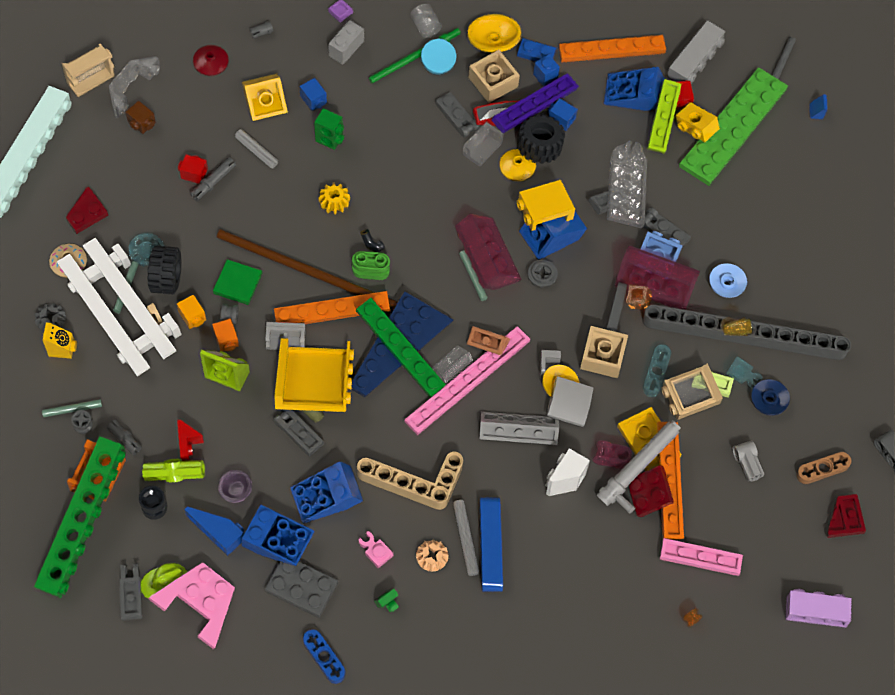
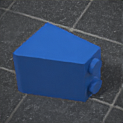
(553, 235)

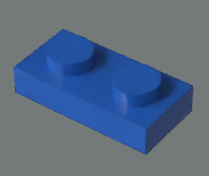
(534, 50)

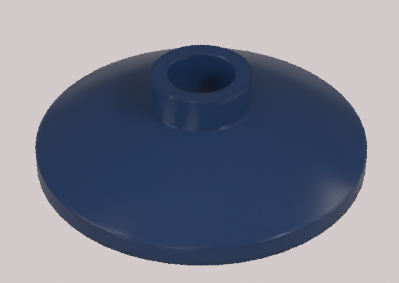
(775, 391)

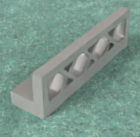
(519, 428)

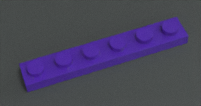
(534, 103)

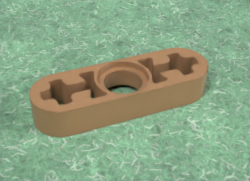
(829, 461)

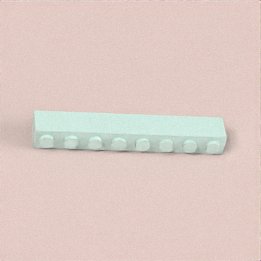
(31, 143)

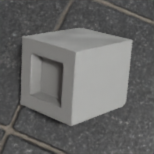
(547, 359)

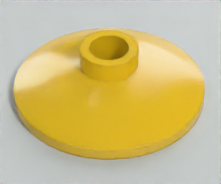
(516, 171)
(554, 371)

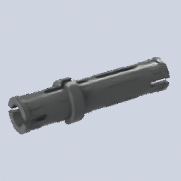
(208, 184)

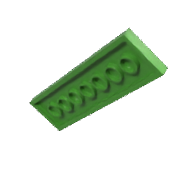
(735, 126)

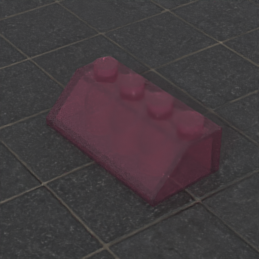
(487, 252)
(668, 280)

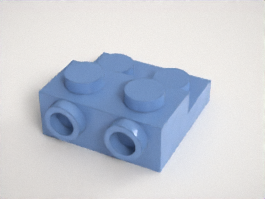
(662, 247)

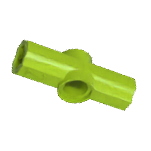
(173, 470)

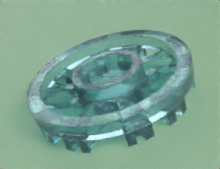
(144, 248)

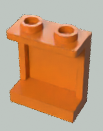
(73, 483)

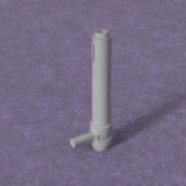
(616, 486)

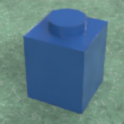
(546, 70)
(313, 94)
(563, 113)

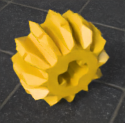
(334, 198)

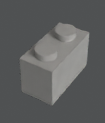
(346, 42)

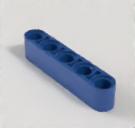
(491, 544)

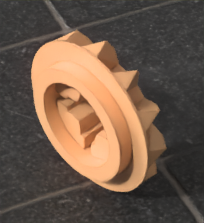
(429, 563)

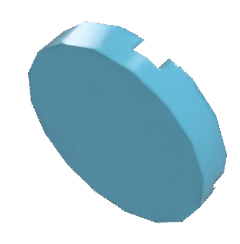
(438, 56)

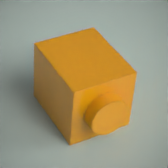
(191, 312)

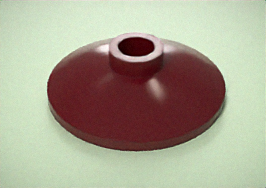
(210, 66)

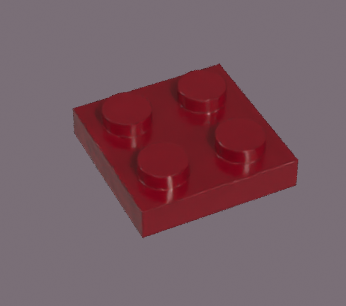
(650, 491)

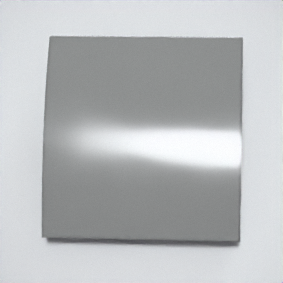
(570, 401)

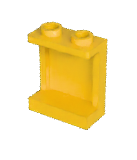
(545, 204)

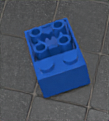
(634, 88)
(326, 492)
(276, 536)

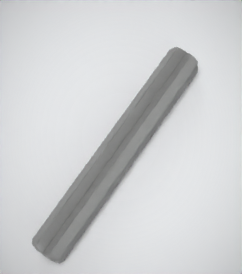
(466, 539)

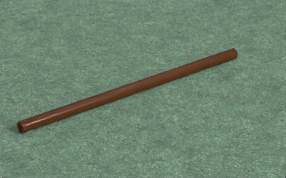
(297, 265)

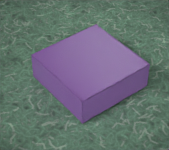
(340, 10)

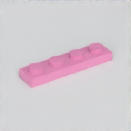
(701, 557)

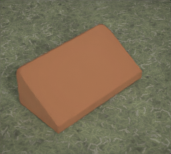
(487, 340)

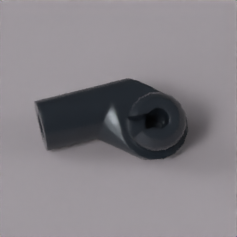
(370, 243)

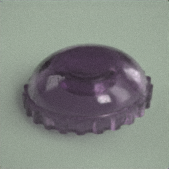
(235, 486)

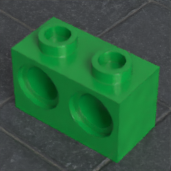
(329, 129)

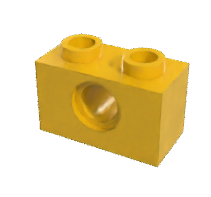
(697, 122)

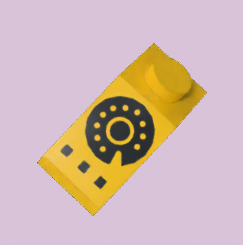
(58, 342)

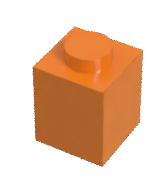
(225, 335)

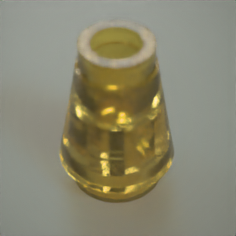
(739, 327)

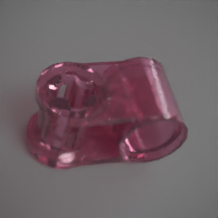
(611, 454)

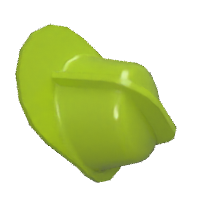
(160, 578)

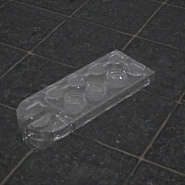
(627, 185)

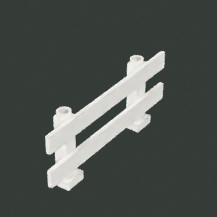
(107, 267)

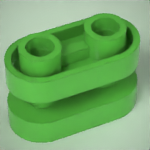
(370, 265)

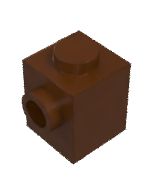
(140, 117)

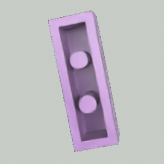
(818, 608)

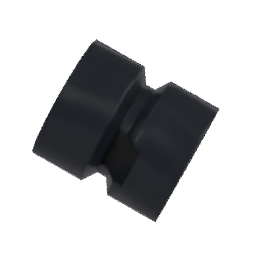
(153, 502)

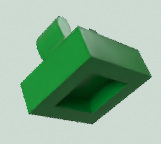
(387, 600)

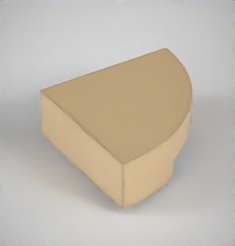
(154, 313)

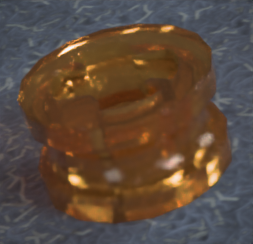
(692, 617)

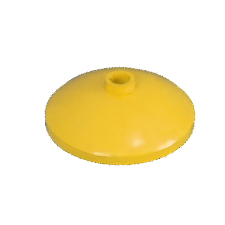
(494, 33)

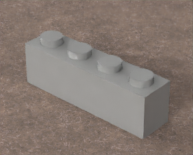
(696, 53)

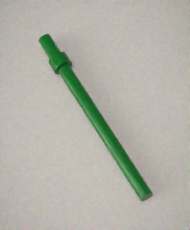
(409, 58)

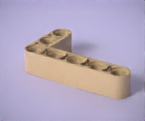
(414, 482)

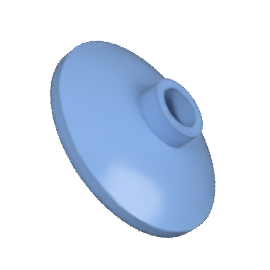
(731, 274)

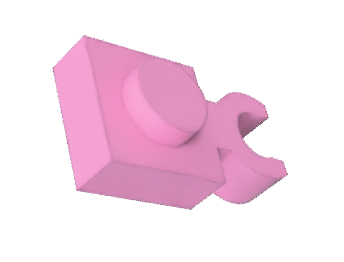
(376, 552)

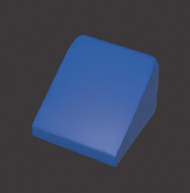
(818, 107)

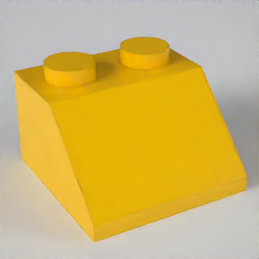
(264, 97)

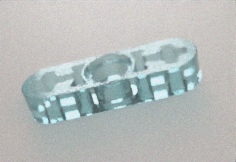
(658, 378)

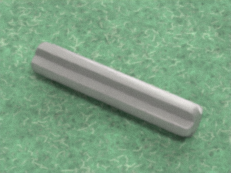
(256, 148)

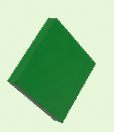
(237, 282)

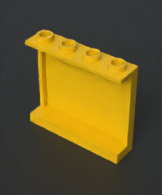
(313, 378)

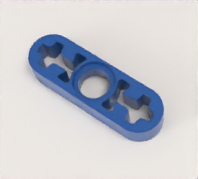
(311, 647)

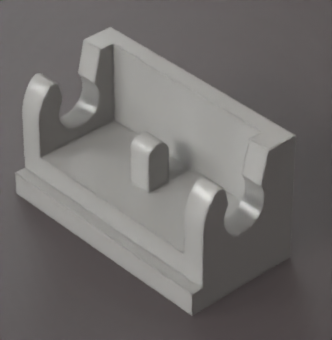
(293, 331)

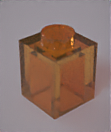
(639, 297)

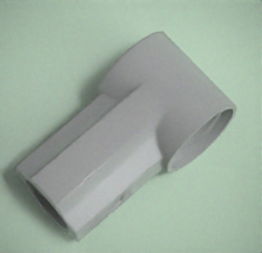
(746, 455)

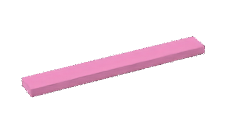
(464, 383)

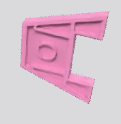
(205, 593)

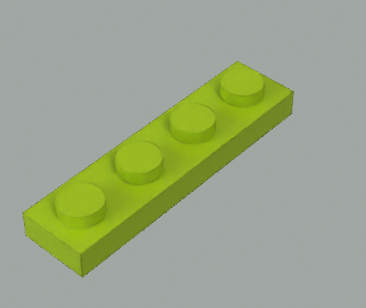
(664, 116)

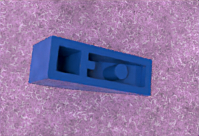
(217, 529)

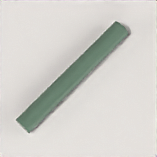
(129, 278)
(474, 278)
(72, 408)

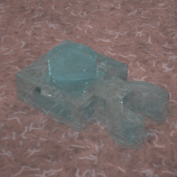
(742, 372)

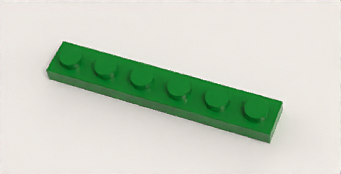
(400, 347)

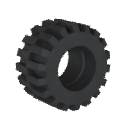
(543, 128)
(164, 269)

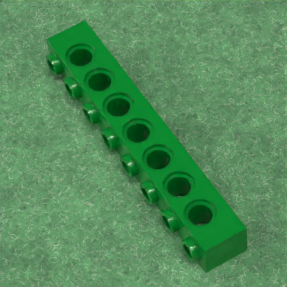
(103, 449)

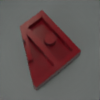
(86, 211)
(846, 517)

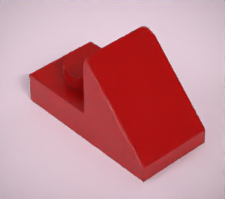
(187, 437)

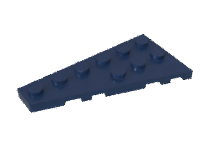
(417, 323)

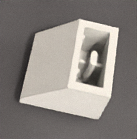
(568, 473)

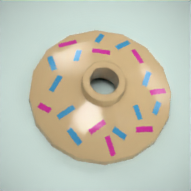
(75, 251)

